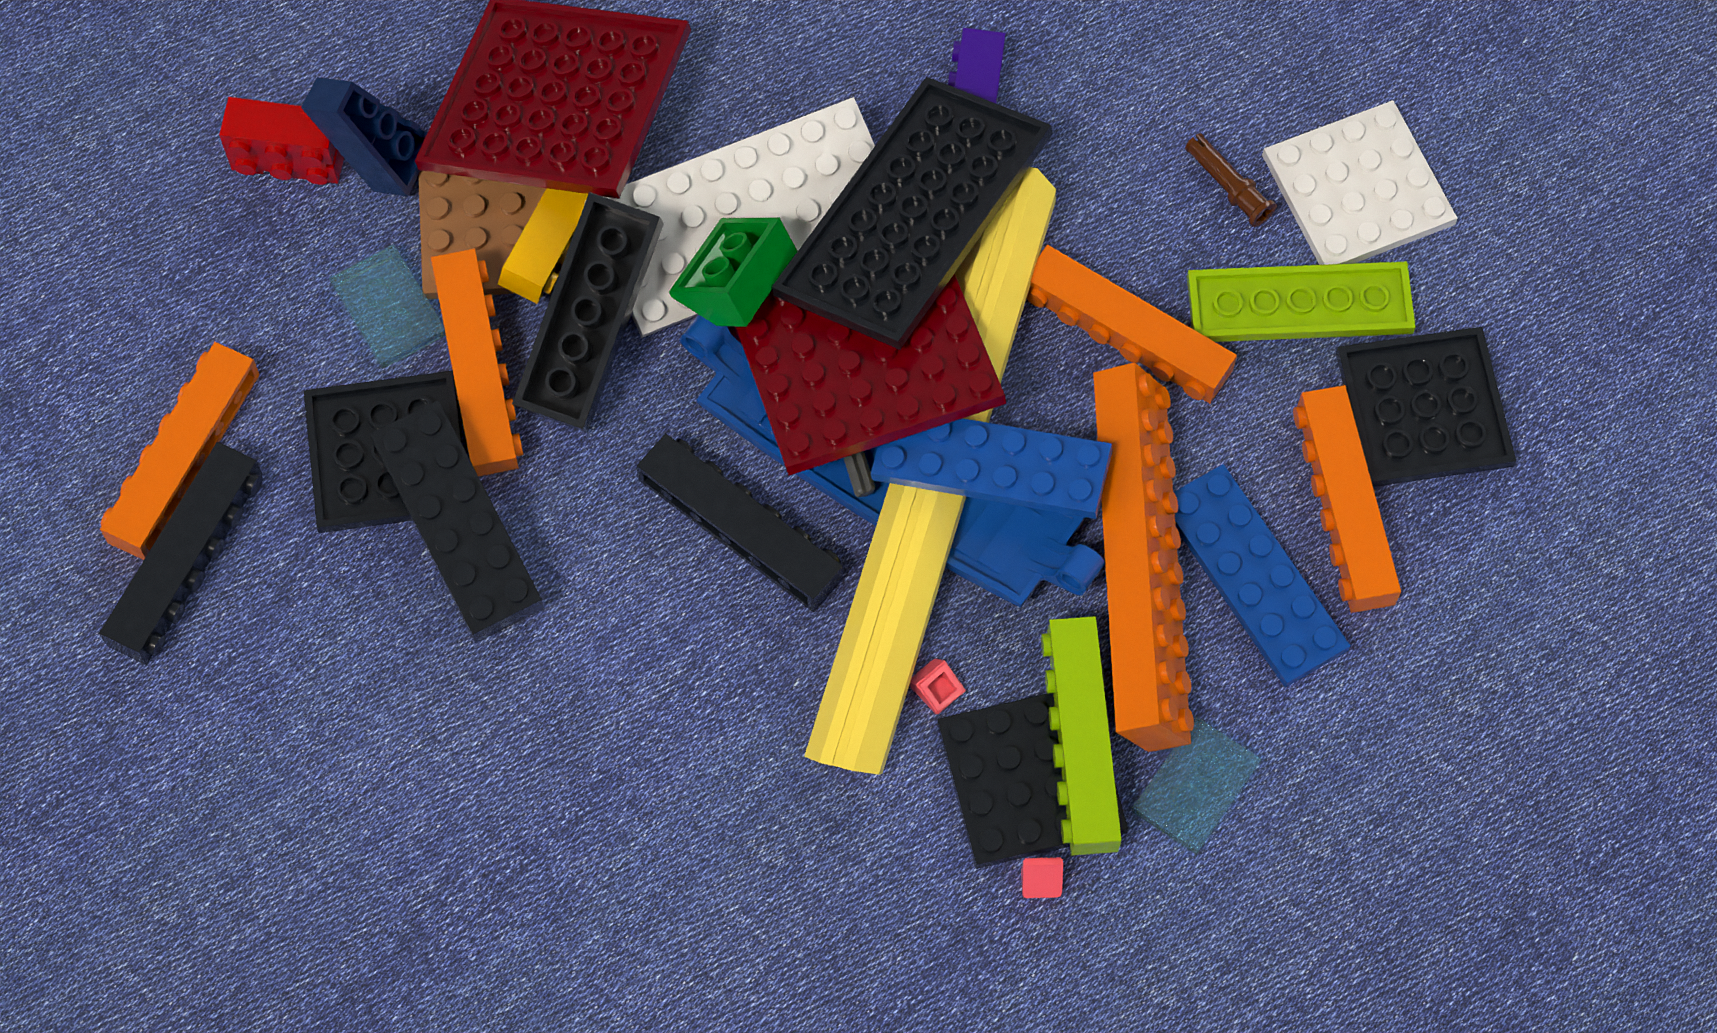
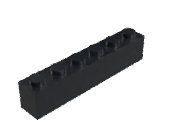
(740, 521)
(182, 553)

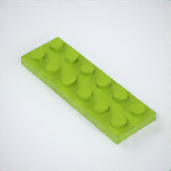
(1301, 301)

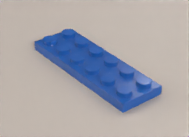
(1000, 465)
(1256, 577)

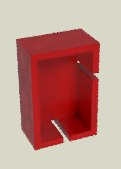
(277, 140)

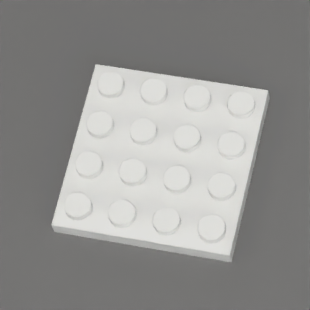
(1359, 186)

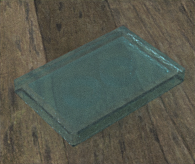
(387, 306)
(1196, 786)

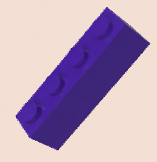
(979, 63)

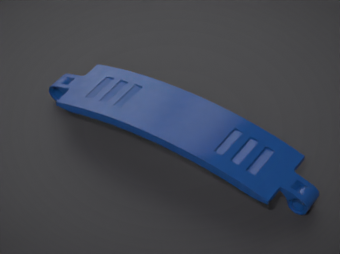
(995, 543)

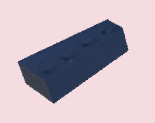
(367, 134)

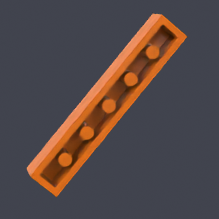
(1130, 325)
(474, 362)
(179, 450)
(1347, 499)

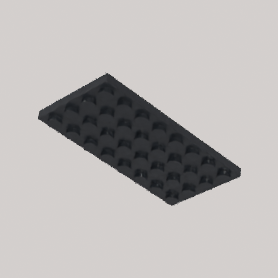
(912, 212)

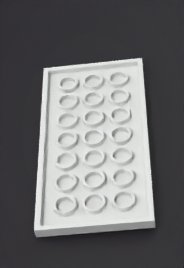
(776, 173)

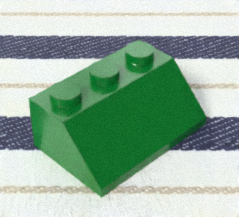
(735, 270)

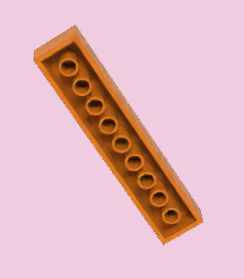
(1143, 561)

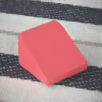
(937, 685)
(1042, 877)

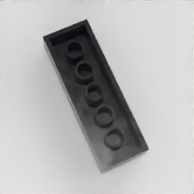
(588, 312)
(457, 521)

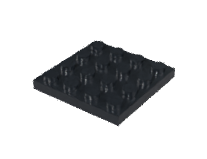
(1426, 406)
(346, 469)
(1007, 779)

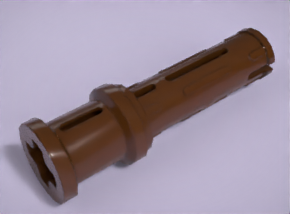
(1240, 190)

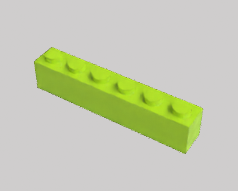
(1082, 735)

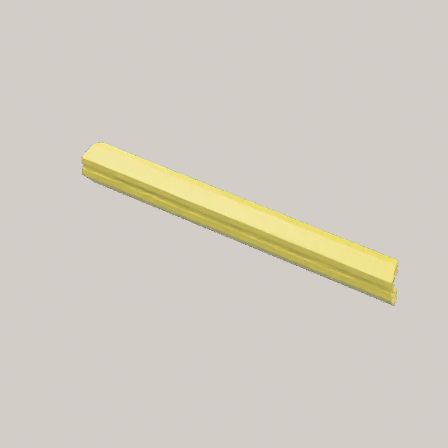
(919, 524)

